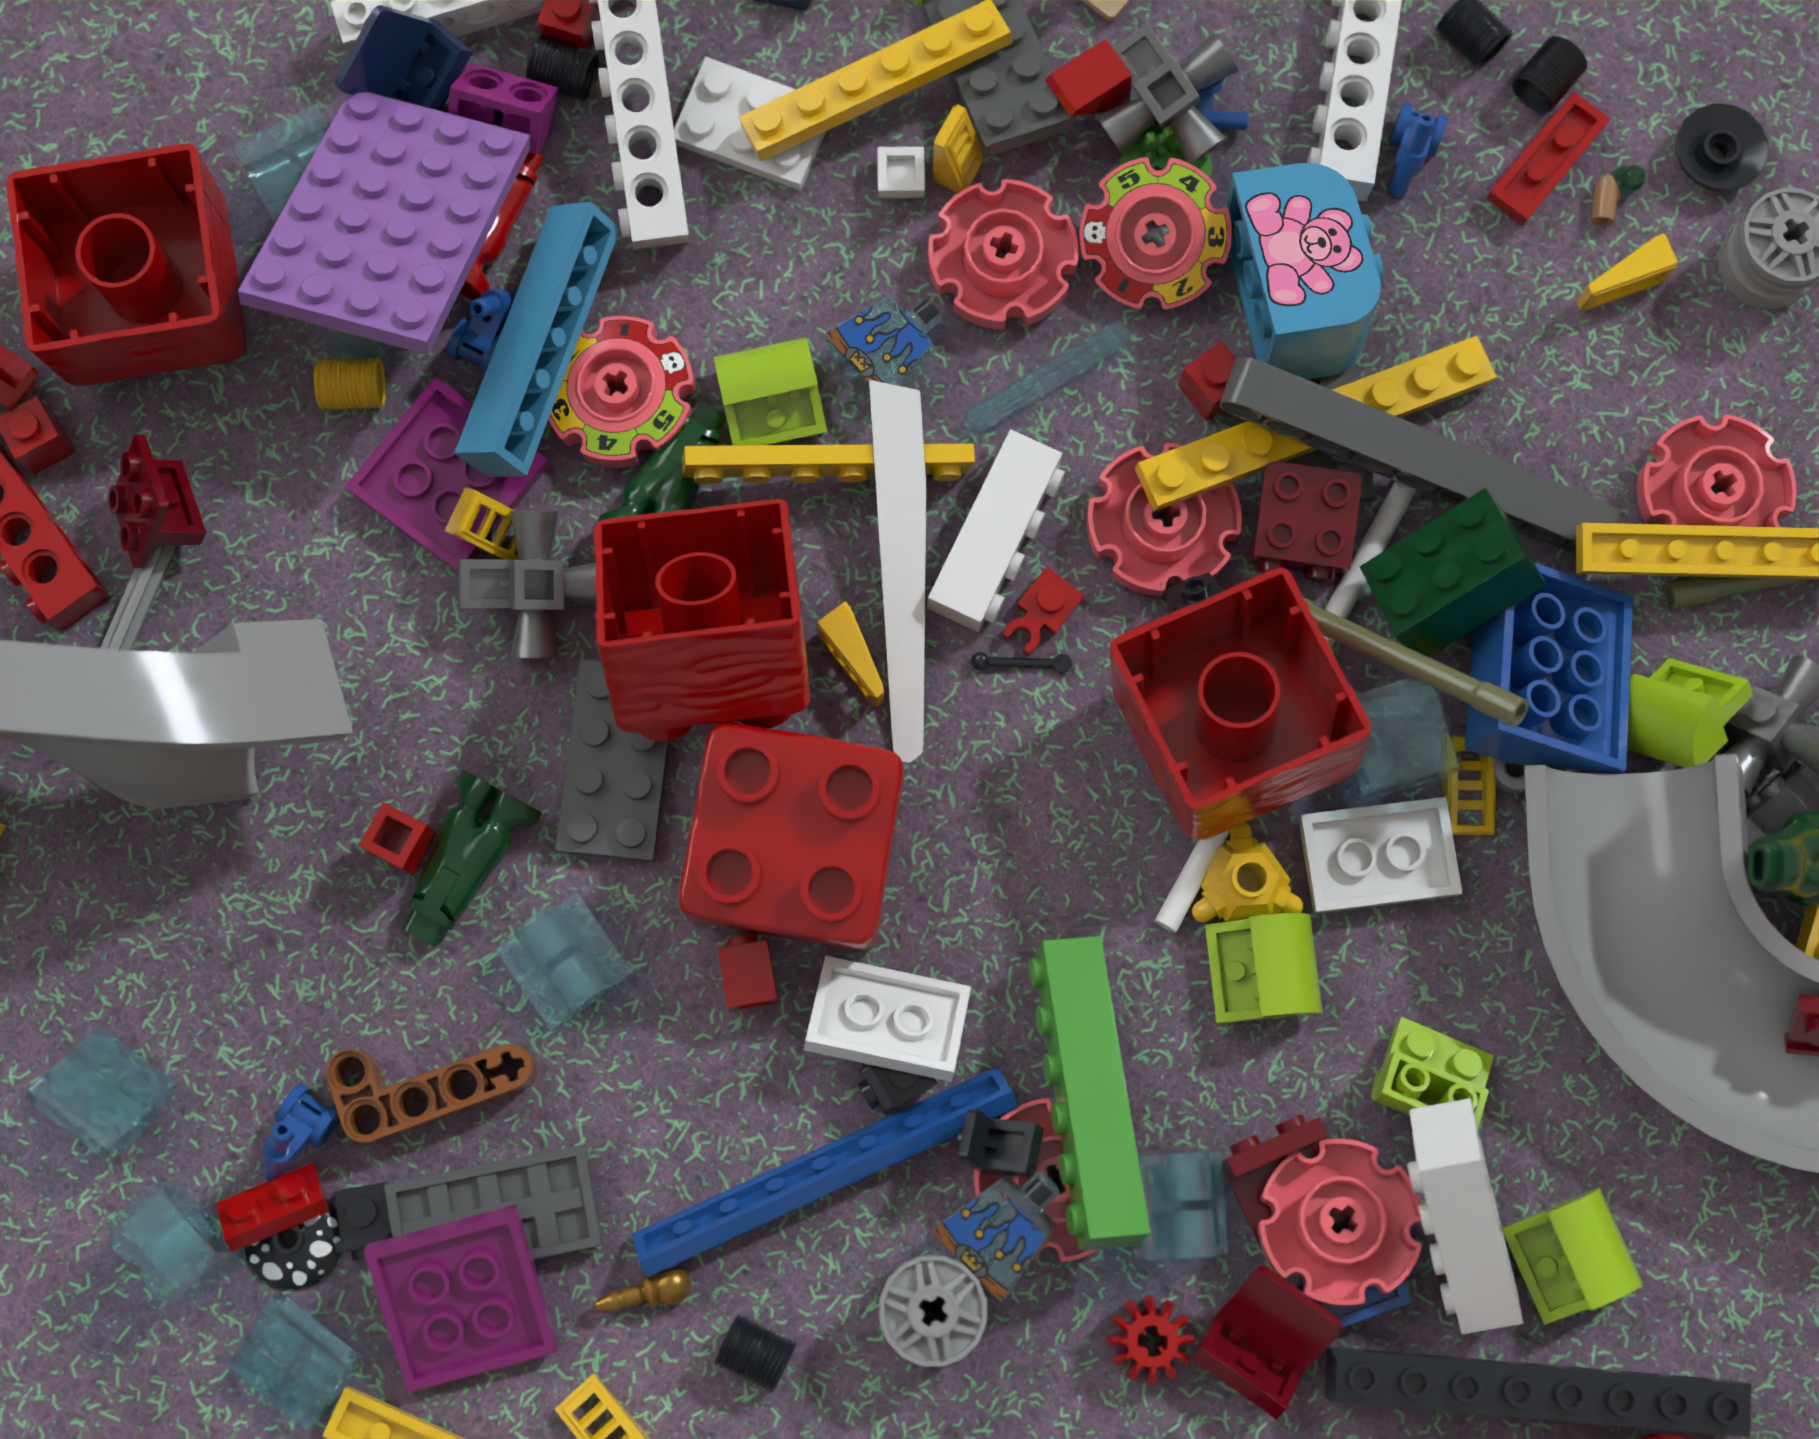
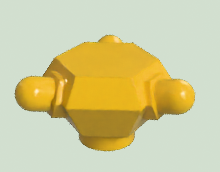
(1244, 882)

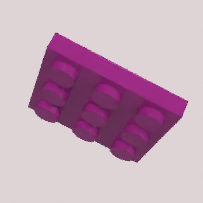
(419, 479)
(461, 1298)

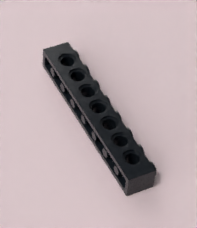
(1538, 1391)

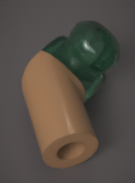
(1613, 188)

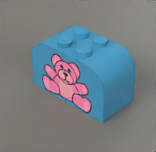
(1303, 267)

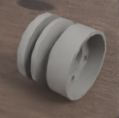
(1758, 259)
(938, 1341)

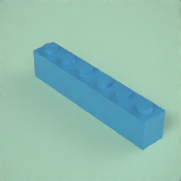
(537, 340)

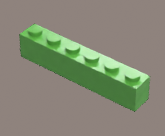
(1089, 1094)

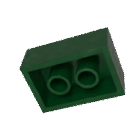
(1452, 575)

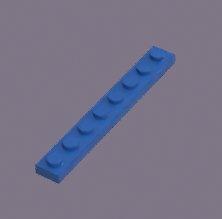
(820, 1172)

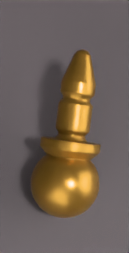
(666, 1287)

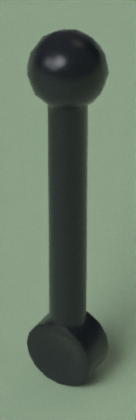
(1060, 663)

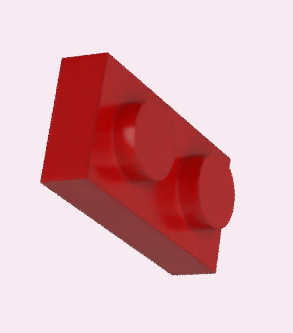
(272, 1207)

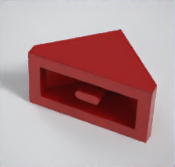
(1092, 82)

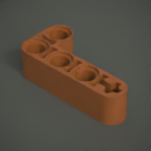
(437, 1084)

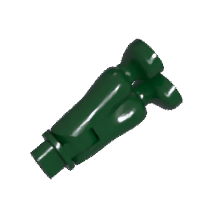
(660, 482)
(464, 856)
(1788, 860)

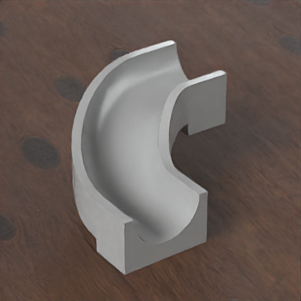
(174, 723)
(1670, 952)

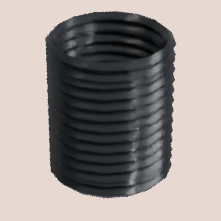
(1474, 31)
(563, 66)
(1551, 73)
(755, 1353)

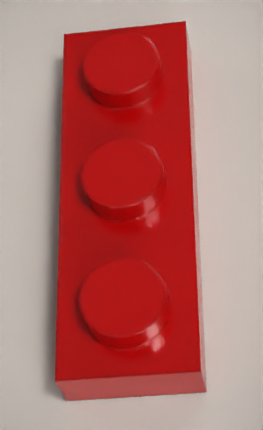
(1548, 158)

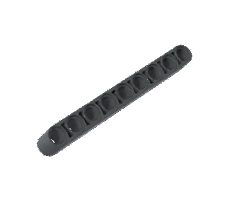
(1406, 451)

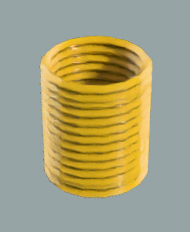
(349, 383)

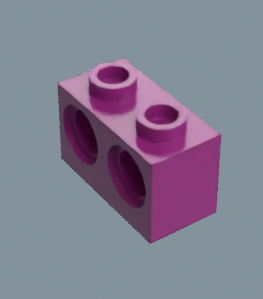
(505, 102)

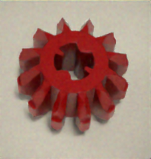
(1139, 1353)

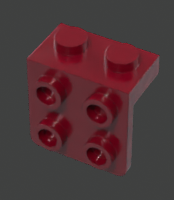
(1306, 520)
(1256, 1161)
(1266, 1339)

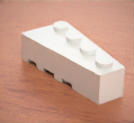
(1462, 1217)

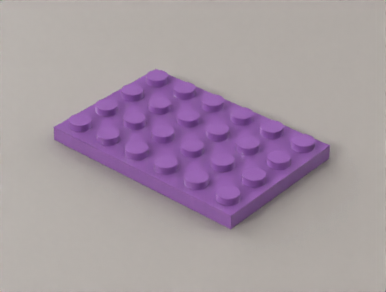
(386, 221)

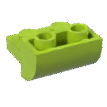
(770, 393)
(1682, 712)
(1263, 968)
(1430, 1070)
(1572, 1256)

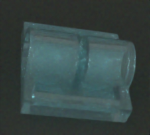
(280, 155)
(563, 961)
(102, 1093)
(1183, 1206)
(295, 1361)

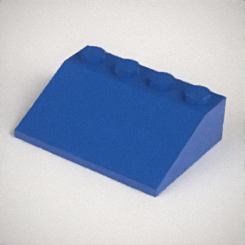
(1572, 663)

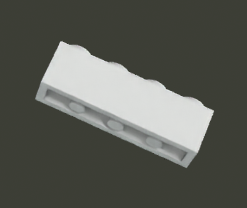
(995, 531)

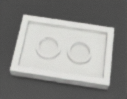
(713, 127)
(1379, 855)
(888, 1018)

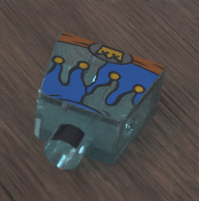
(884, 343)
(1001, 1231)

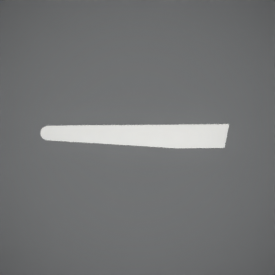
(902, 541)

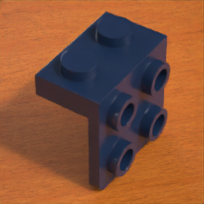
(403, 59)

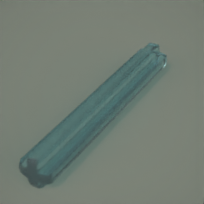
(1047, 377)

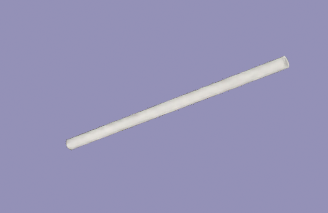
(1341, 604)

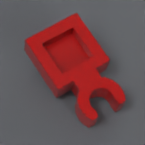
(1046, 606)

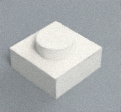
(901, 172)

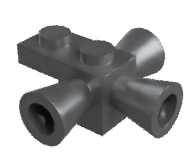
(1168, 93)
(527, 584)
(1773, 726)

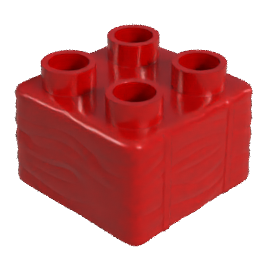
(126, 265)
(700, 618)
(1238, 705)
(791, 836)

